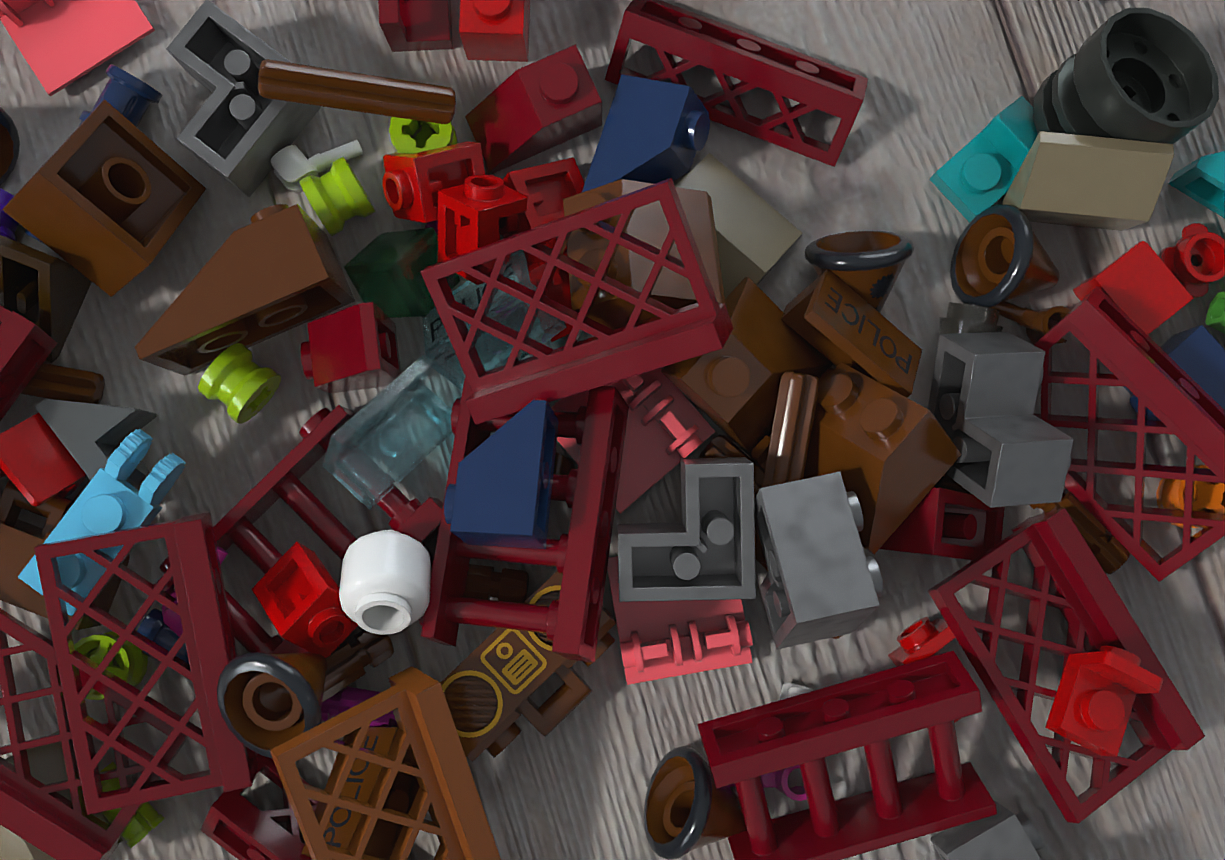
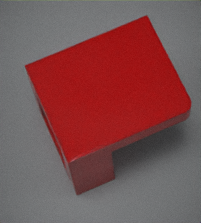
(1139, 287)
(38, 461)

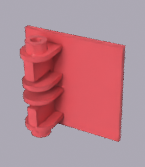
(71, 36)
(658, 431)
(678, 636)

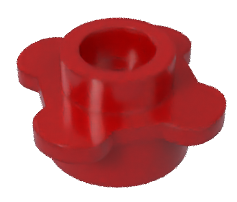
(1209, 251)

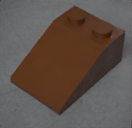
(250, 290)

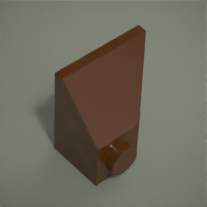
(743, 379)

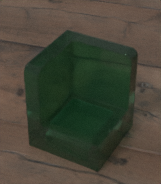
(391, 275)

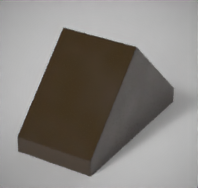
(41, 290)

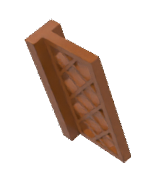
(436, 761)

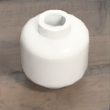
(385, 581)

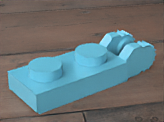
(108, 506)

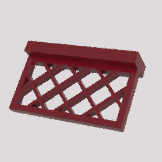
(609, 353)
(1170, 396)
(1095, 619)
(209, 649)
(36, 809)

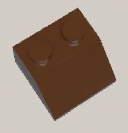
(106, 199)
(631, 269)
(880, 445)

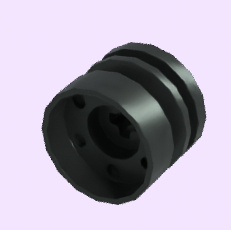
(1131, 81)

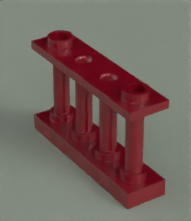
(283, 482)
(579, 555)
(837, 720)

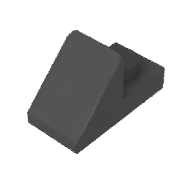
(94, 432)

